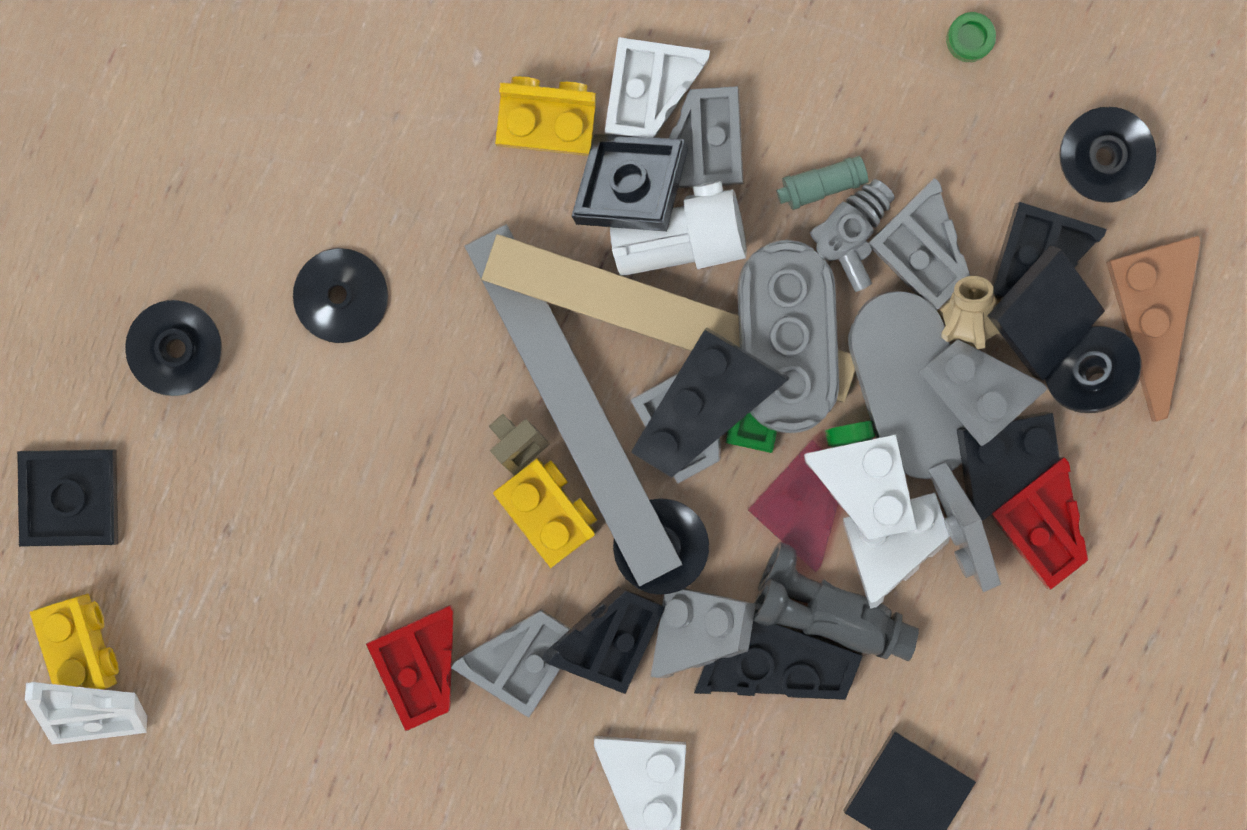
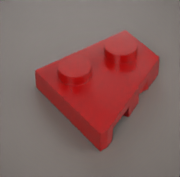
(1045, 525)
(417, 666)

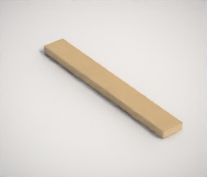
(616, 299)

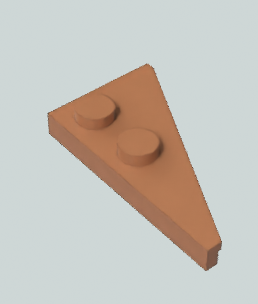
(1154, 303)

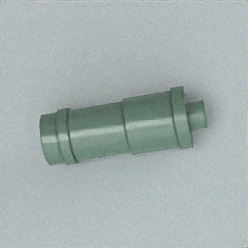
(819, 183)

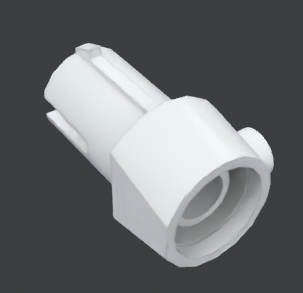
(701, 232)

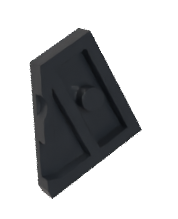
(1029, 236)
(1007, 461)
(608, 640)

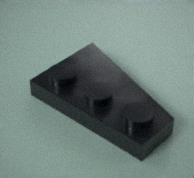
(705, 401)
(784, 663)

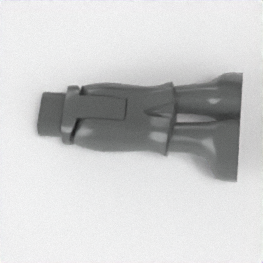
(830, 610)

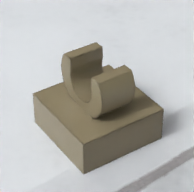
(517, 444)

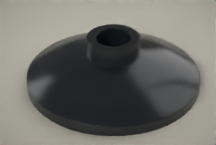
(1126, 140)
(364, 301)
(150, 341)
(1098, 351)
(689, 541)

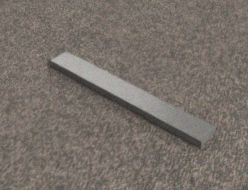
(581, 424)

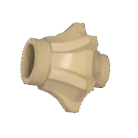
(967, 312)

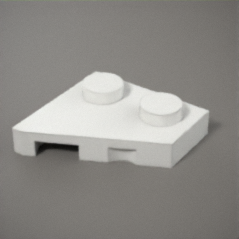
(649, 85)
(868, 485)
(897, 557)
(84, 713)
(645, 780)

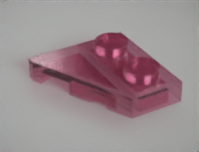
(798, 509)

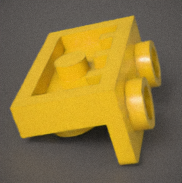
(545, 116)
(546, 512)
(74, 644)

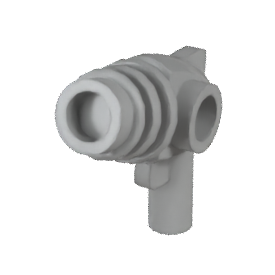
(848, 228)

